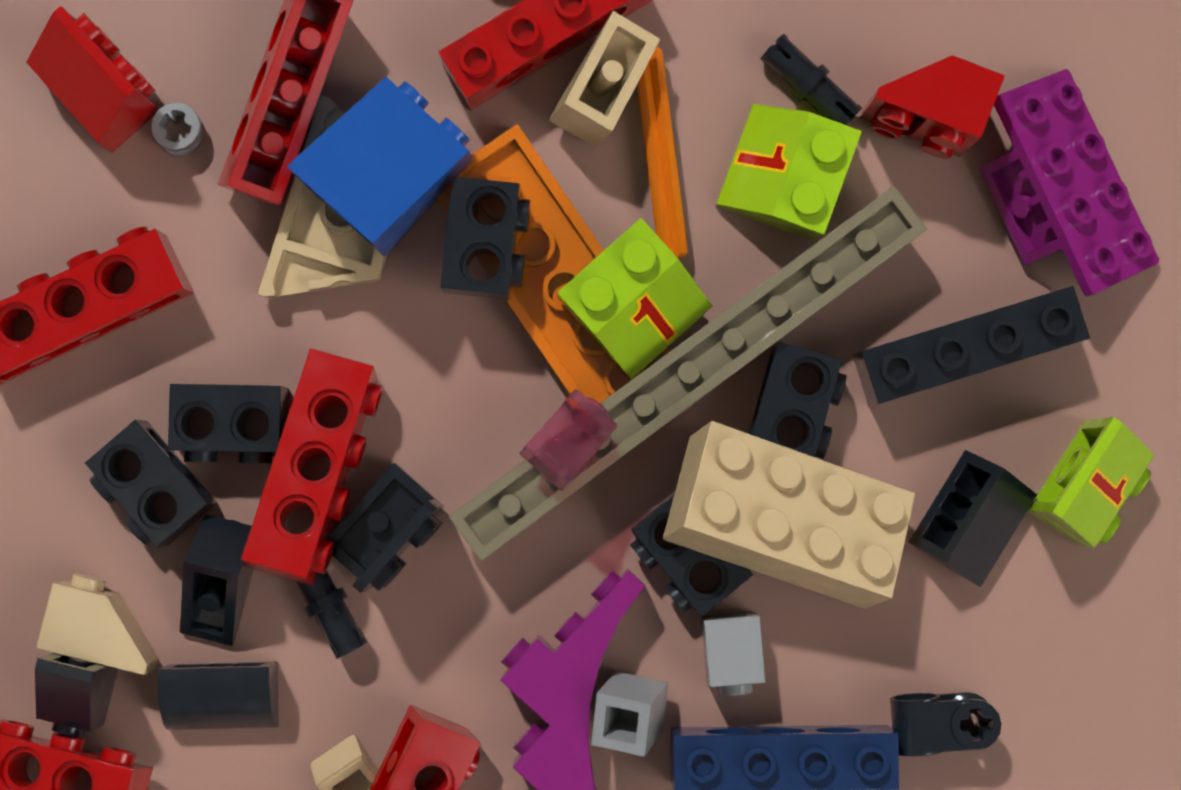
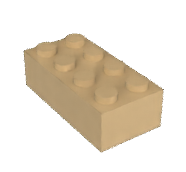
(789, 516)

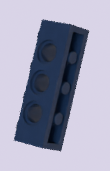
(785, 758)

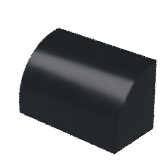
(973, 517)
(218, 695)

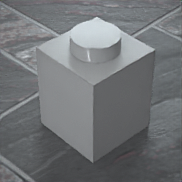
(733, 652)
(629, 713)

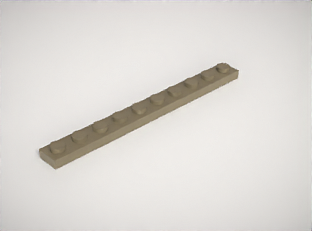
(701, 364)

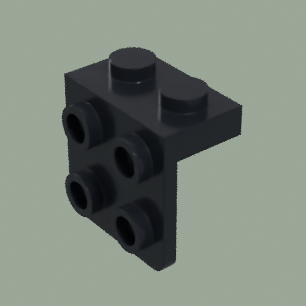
(383, 527)

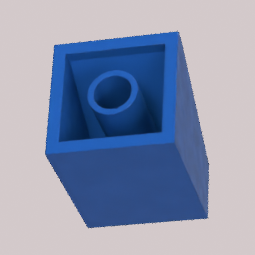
(383, 163)

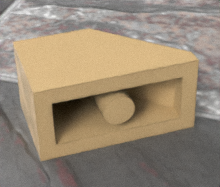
(605, 80)
(94, 626)

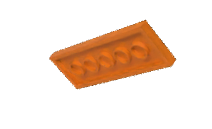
(555, 252)

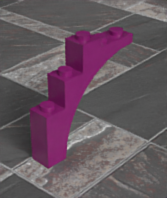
(561, 687)

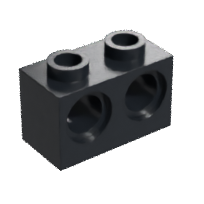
(469, 238)
(781, 400)
(229, 410)
(159, 473)
(678, 563)

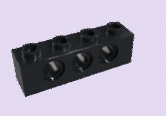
(971, 346)

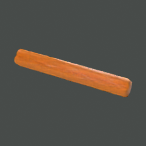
(661, 156)

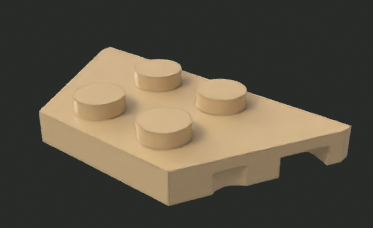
(312, 242)

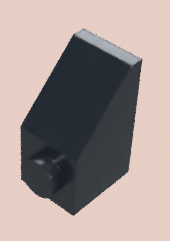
(215, 581)
(72, 693)

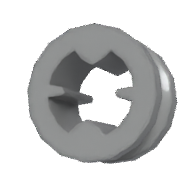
(186, 145)

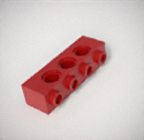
(524, 42)
(284, 98)
(156, 284)
(323, 383)
(424, 742)
(63, 760)

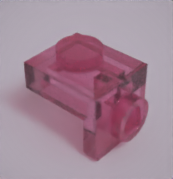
(569, 439)

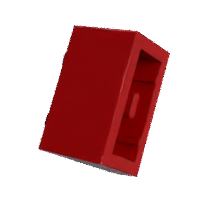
(98, 90)
(936, 105)

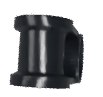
(932, 724)

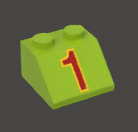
(789, 169)
(635, 298)
(1093, 482)

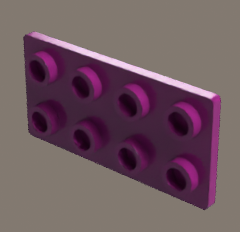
(1064, 188)

